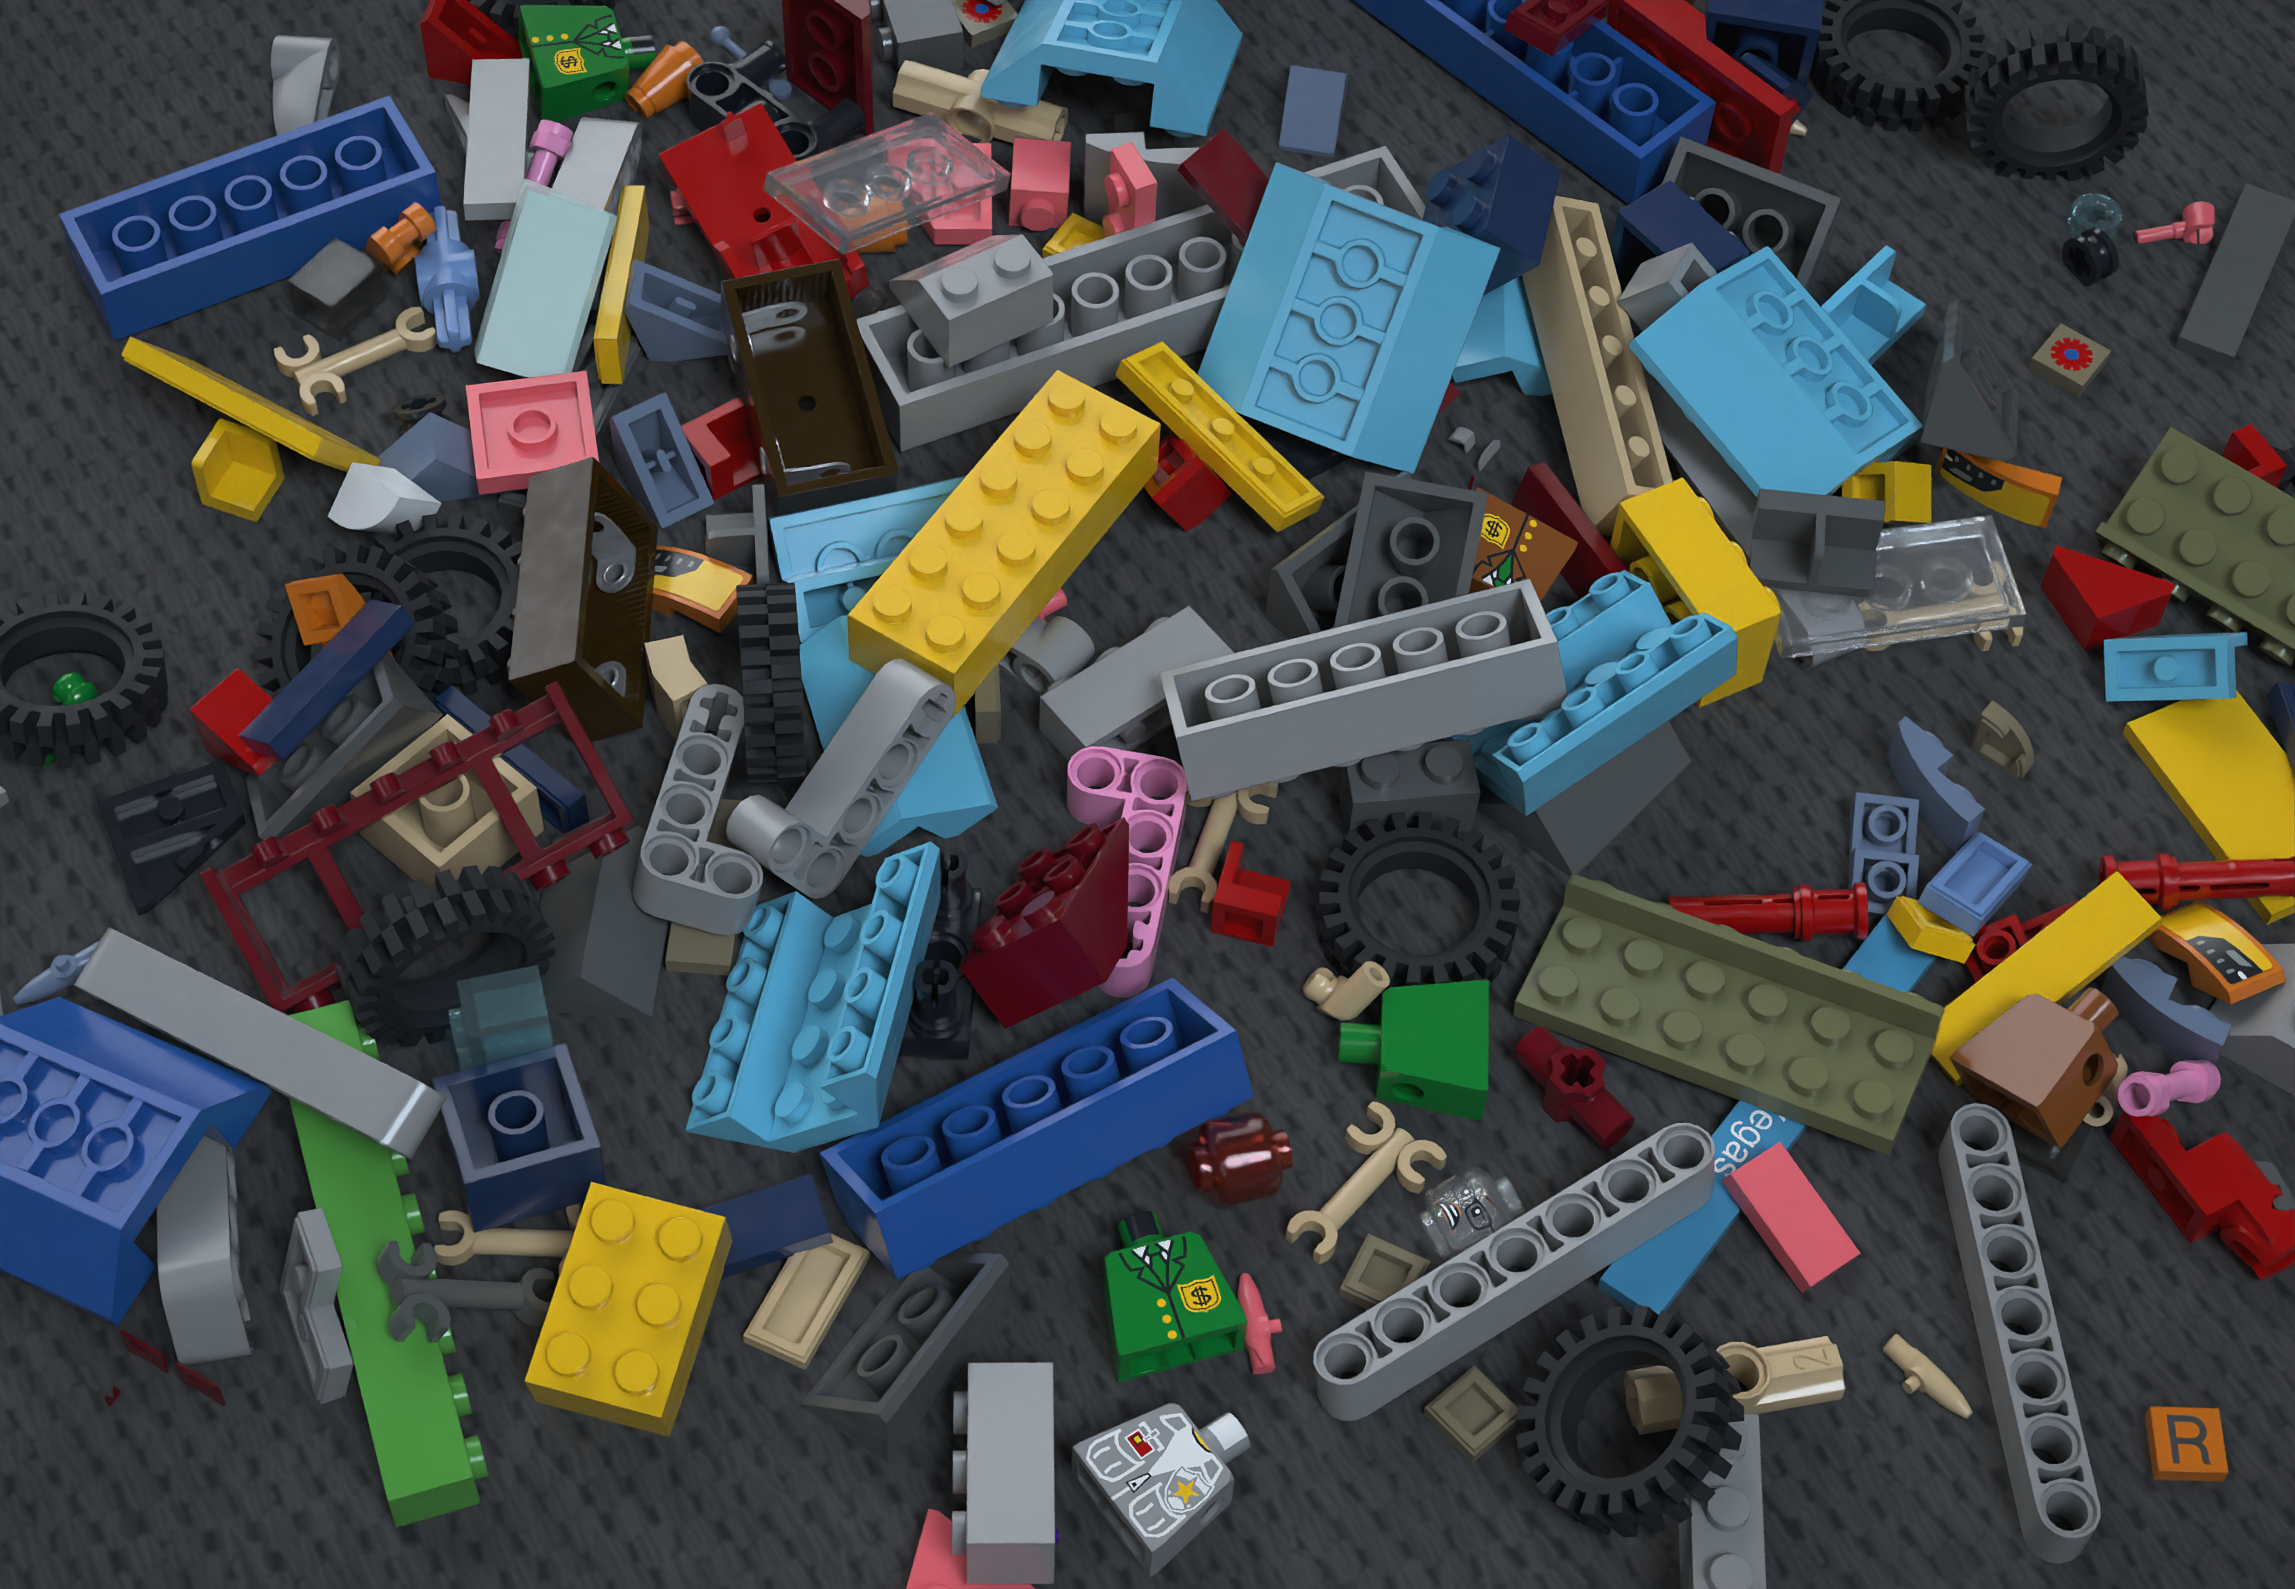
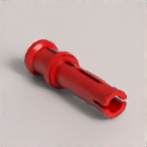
(2167, 882)
(1801, 912)

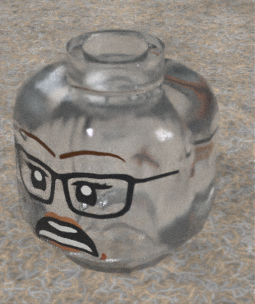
(1467, 1211)

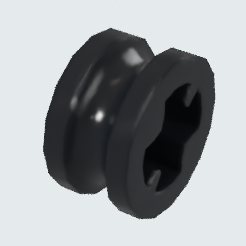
(2090, 256)
(416, 408)

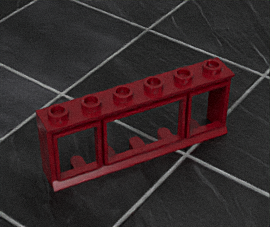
(389, 795)

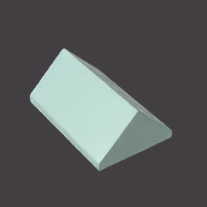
(544, 283)

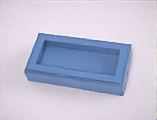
(1975, 883)

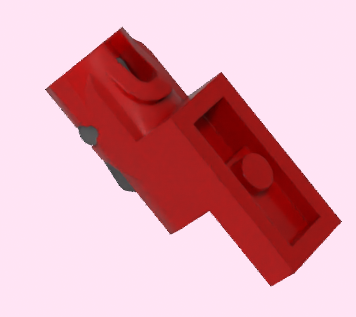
(2213, 1190)

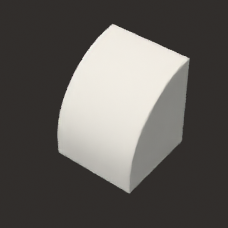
(379, 499)

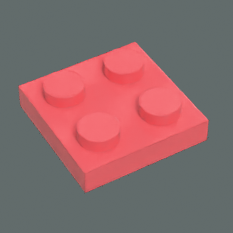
(529, 428)

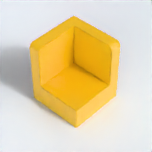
(237, 470)
(1900, 484)

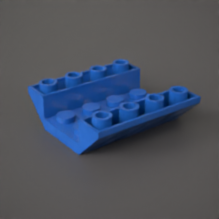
(93, 1142)

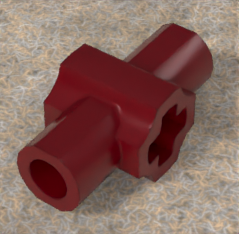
(1574, 1086)

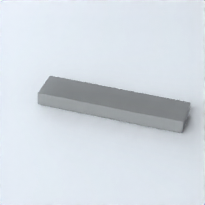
(496, 137)

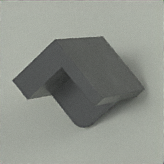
(742, 539)
(1816, 542)

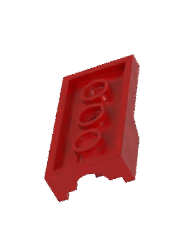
(1748, 115)
(722, 186)

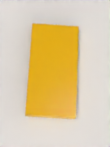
(246, 406)
(2224, 780)

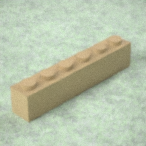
(1590, 367)

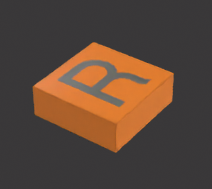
(2186, 1444)

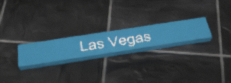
(1666, 1263)

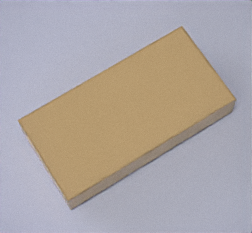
(806, 1301)

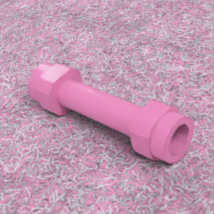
(550, 146)
(2151, 1092)

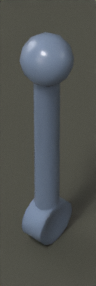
(722, 37)

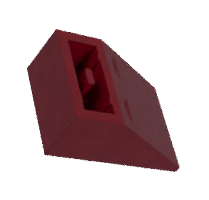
(1055, 926)

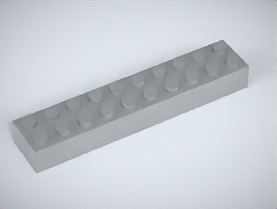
(1107, 305)

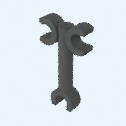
(429, 1298)

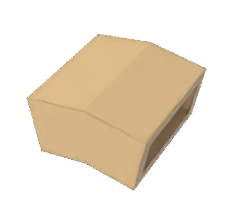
(671, 680)

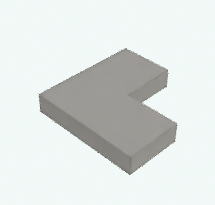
(308, 1294)

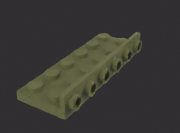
(2215, 537)
(1731, 1013)

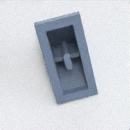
(1313, 110)
(673, 315)
(436, 458)
(658, 461)

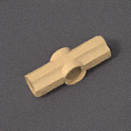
(959, 104)
(1774, 1376)

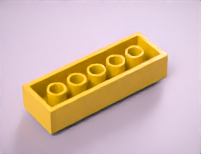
(1007, 537)

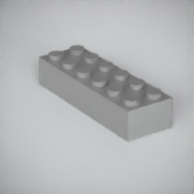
(1364, 690)

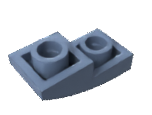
(1921, 771)
(1883, 848)
(2143, 998)

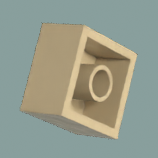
(455, 822)

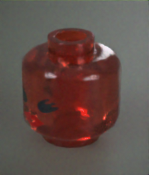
(1239, 1159)

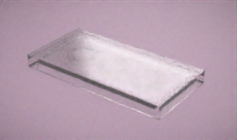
(886, 182)
(1927, 586)

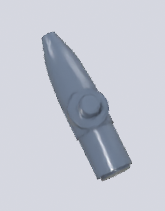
(61, 974)

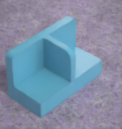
(1872, 308)
(2171, 666)

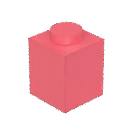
(1039, 183)

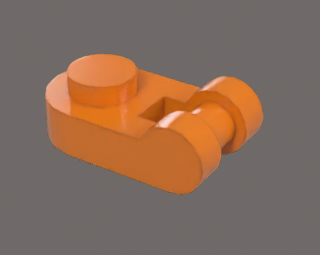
(397, 246)

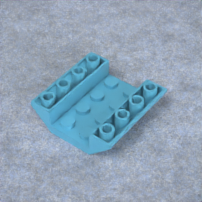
(1169, 43)
(1345, 320)
(1774, 381)
(1622, 680)
(818, 1013)

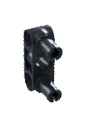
(735, 87)
(944, 1002)

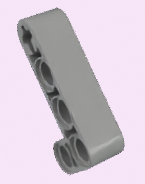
(598, 166)
(850, 784)
(684, 821)
(202, 1258)

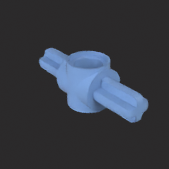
(448, 281)

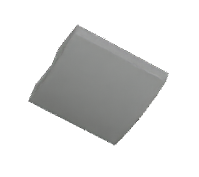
(1173, 191)

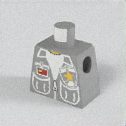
(1160, 1479)

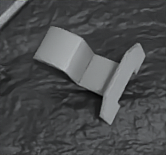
(1467, 438)

